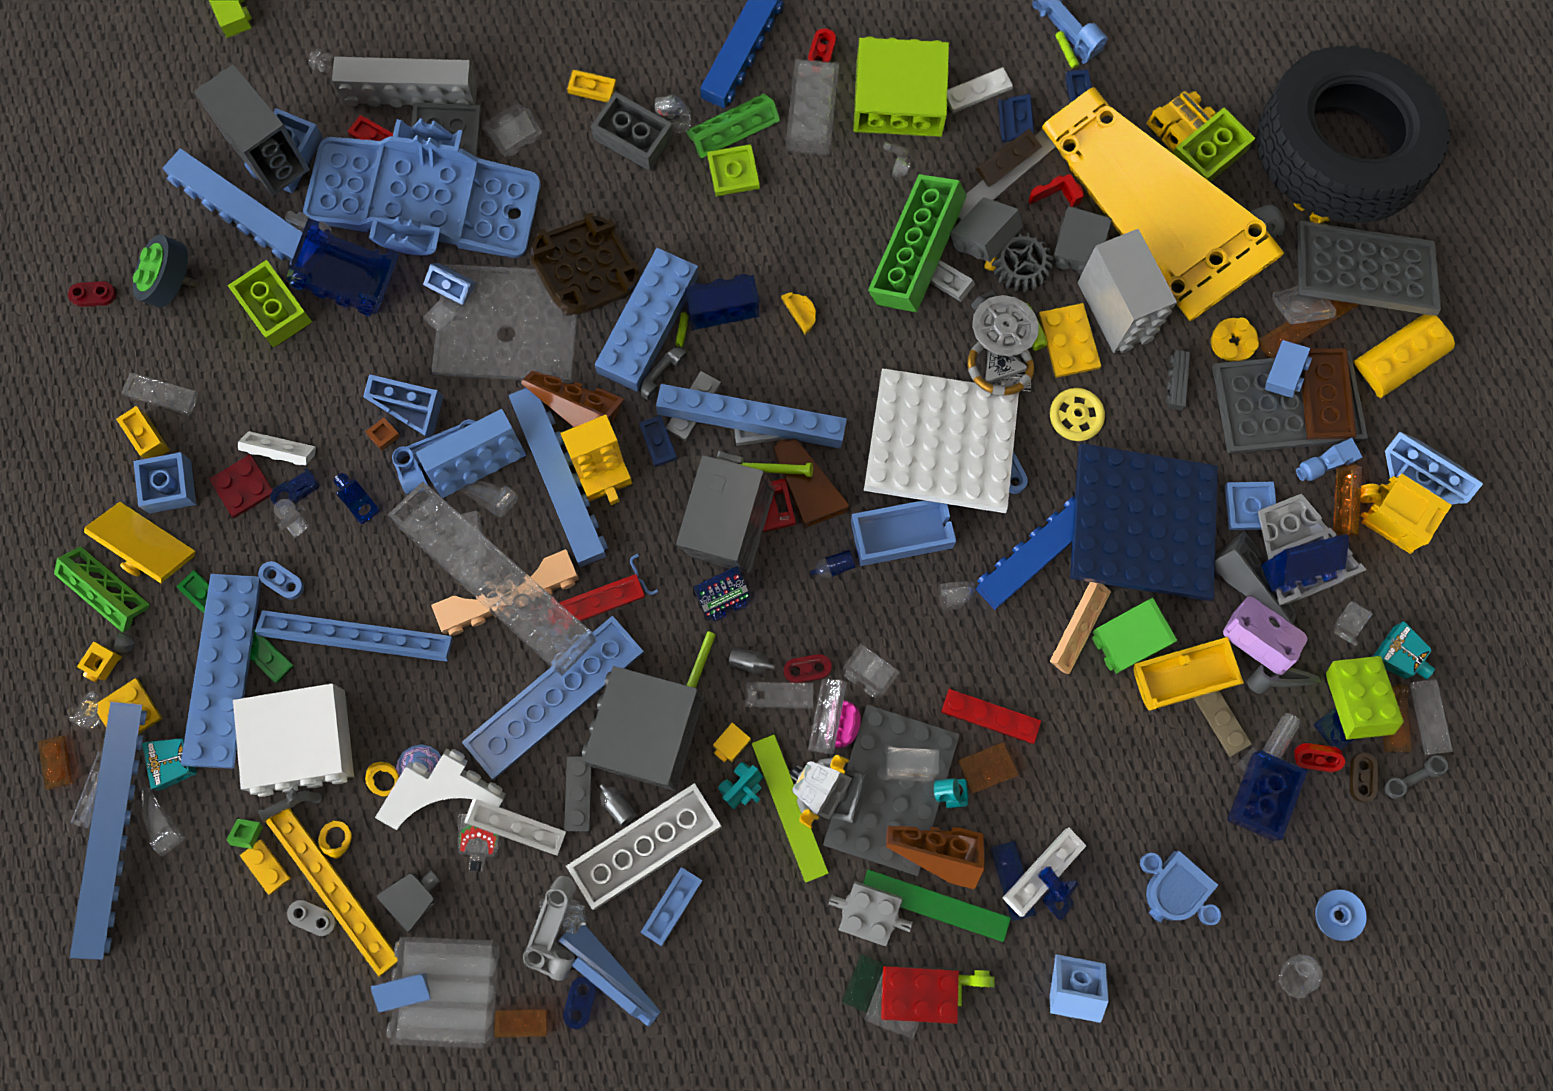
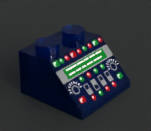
(722, 594)

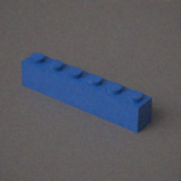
(739, 51)
(1028, 557)

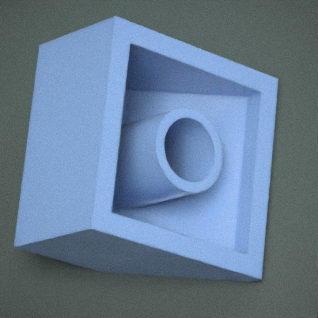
(1079, 988)

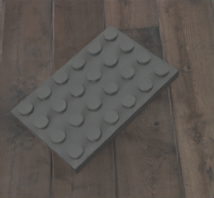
(1367, 268)
(1263, 419)
(890, 798)

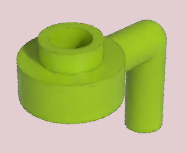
(979, 979)

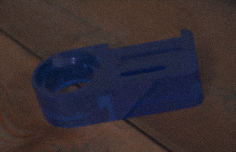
(297, 487)

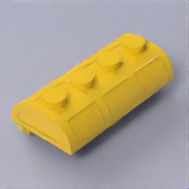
(1405, 354)
(1187, 674)

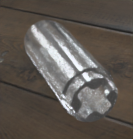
(1282, 735)

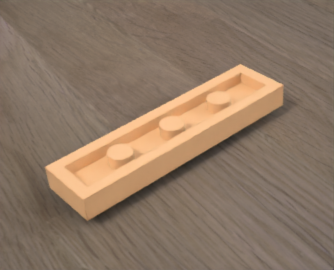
(1080, 627)

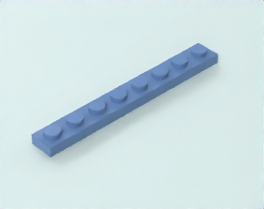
(354, 635)

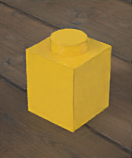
(731, 743)

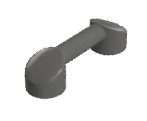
(674, 356)
(1432, 767)

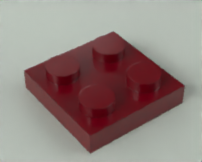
(241, 486)

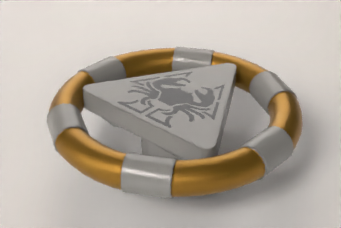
(999, 368)

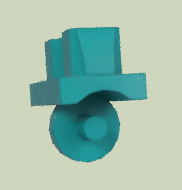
(744, 788)

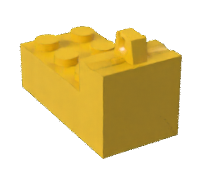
(597, 459)

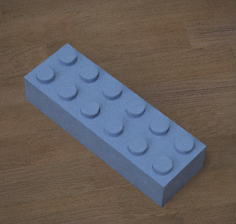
(646, 320)

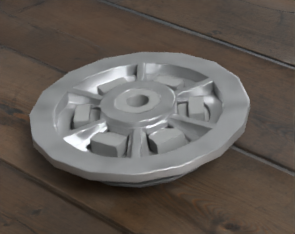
(1005, 325)

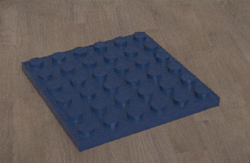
(1144, 522)

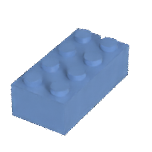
(471, 453)
(902, 531)

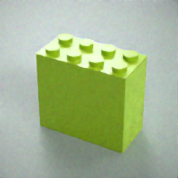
(901, 86)

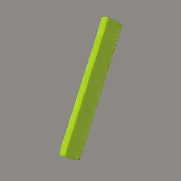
(781, 790)

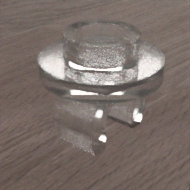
(316, 60)

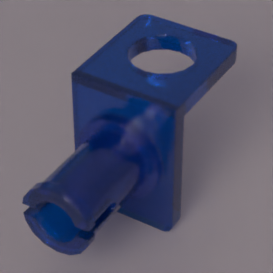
(354, 497)
(1058, 892)

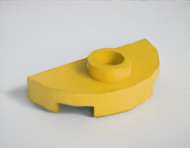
(801, 309)

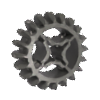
(1039, 271)

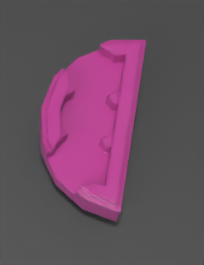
(848, 725)

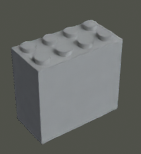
(1126, 291)

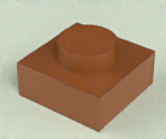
(382, 434)

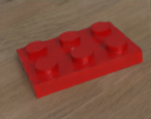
(920, 995)

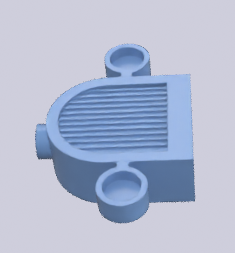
(1178, 889)

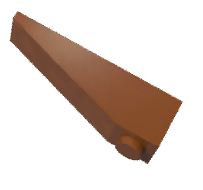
(571, 400)
(948, 854)

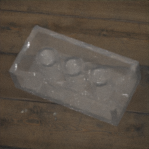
(812, 107)

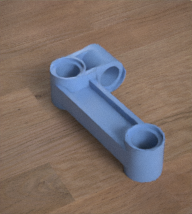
(1087, 40)
(411, 472)

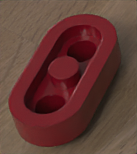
(90, 294)
(807, 668)

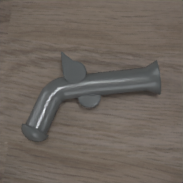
(292, 799)

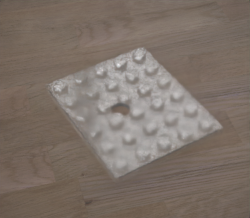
(499, 300)

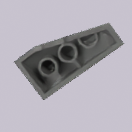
(1242, 569)

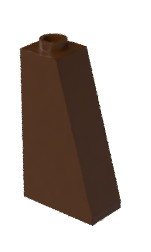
(813, 496)

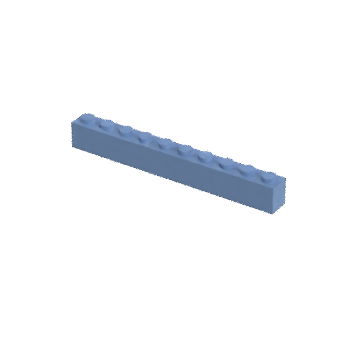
(106, 831)

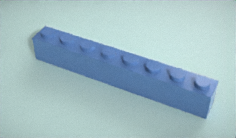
(233, 205)
(750, 416)
(558, 478)

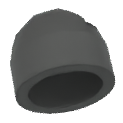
(123, 643)

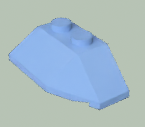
(1430, 469)

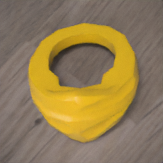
(375, 767)
(325, 848)

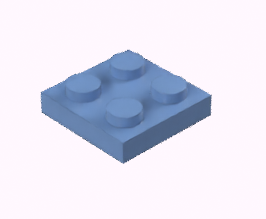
(1245, 501)

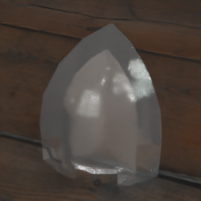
(956, 594)

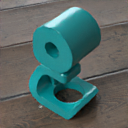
(949, 791)

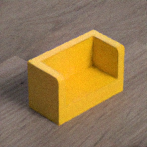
(142, 433)

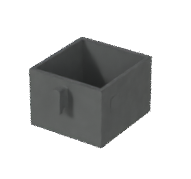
(726, 512)

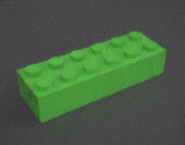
(917, 243)

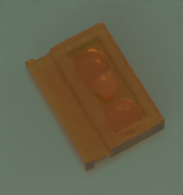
(987, 768)

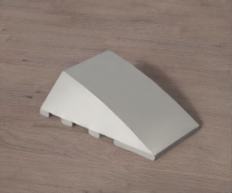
(1296, 524)

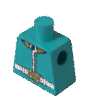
(1405, 653)
(164, 763)

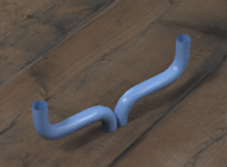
(641, 581)

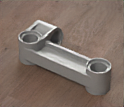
(542, 950)

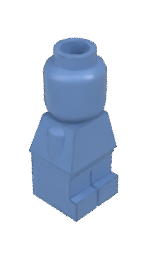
(1331, 459)

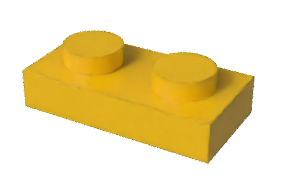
(591, 86)
(265, 867)

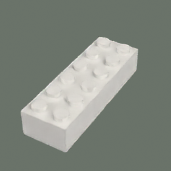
(643, 847)

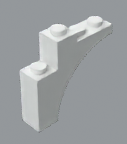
(448, 780)

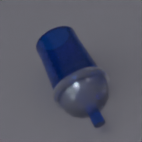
(833, 565)

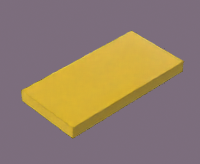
(139, 542)

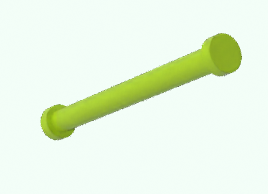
(806, 469)

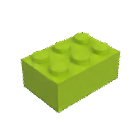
(1215, 145)
(269, 303)
(1364, 697)

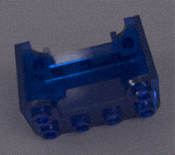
(340, 270)

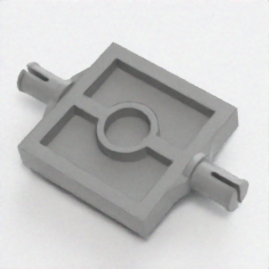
(870, 913)

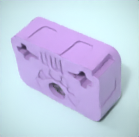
(1265, 635)

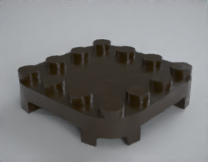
(584, 265)

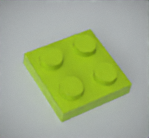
(733, 170)

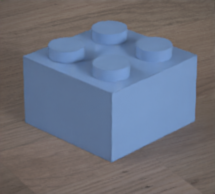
(164, 483)

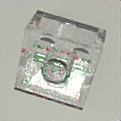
(512, 129)

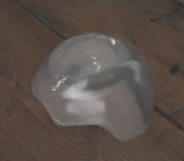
(1303, 983)

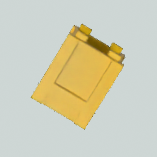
(1406, 513)

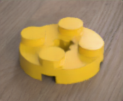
(1239, 328)

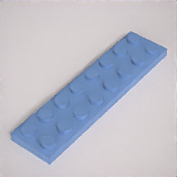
(221, 670)
(550, 701)

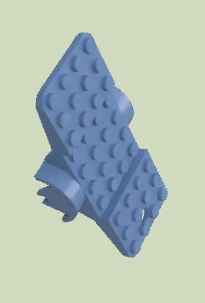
(422, 193)

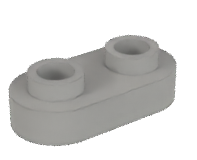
(311, 917)

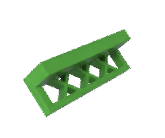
(734, 125)
(94, 589)

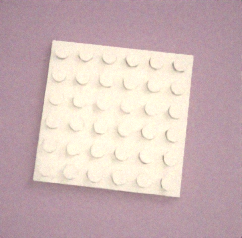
(942, 441)

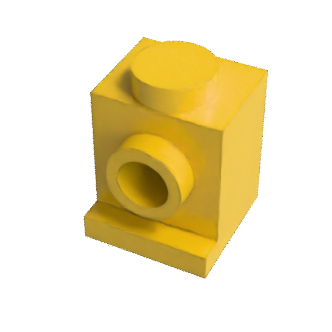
(91, 659)

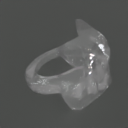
(85, 714)

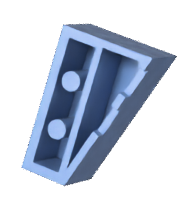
(407, 402)

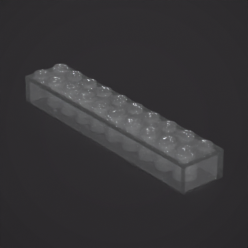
(492, 578)

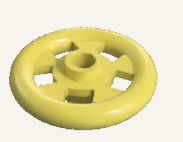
(1058, 416)

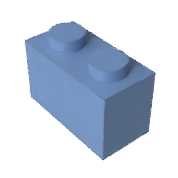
(1287, 369)

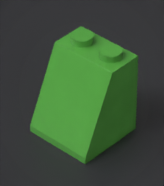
(1133, 636)

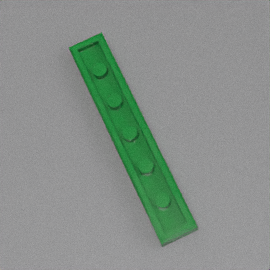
(262, 651)
(942, 907)

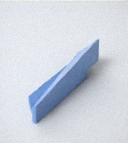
(608, 975)

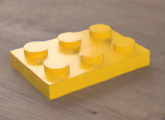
(1069, 340)

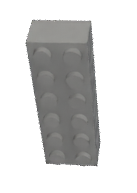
(403, 81)

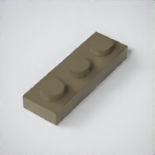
(1223, 722)

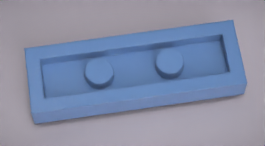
(671, 906)

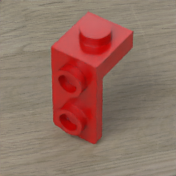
(1067, 184)

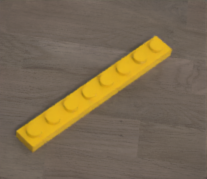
(333, 891)

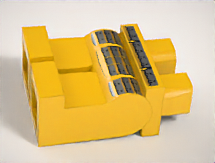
(1180, 118)

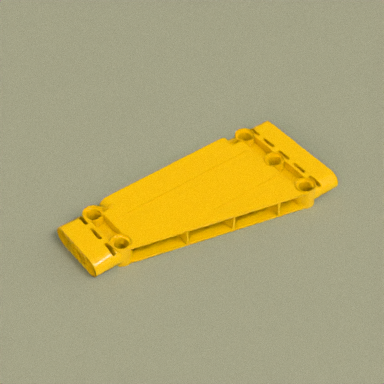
(1168, 201)

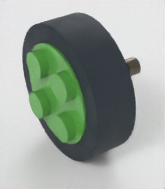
(161, 271)

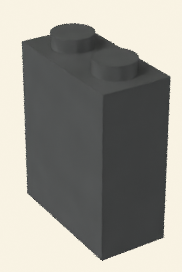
(986, 229)
(1078, 238)

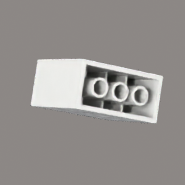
(293, 739)

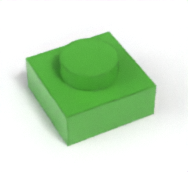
(244, 833)

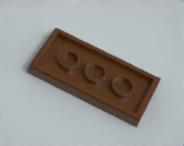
(1328, 395)

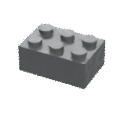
(632, 131)

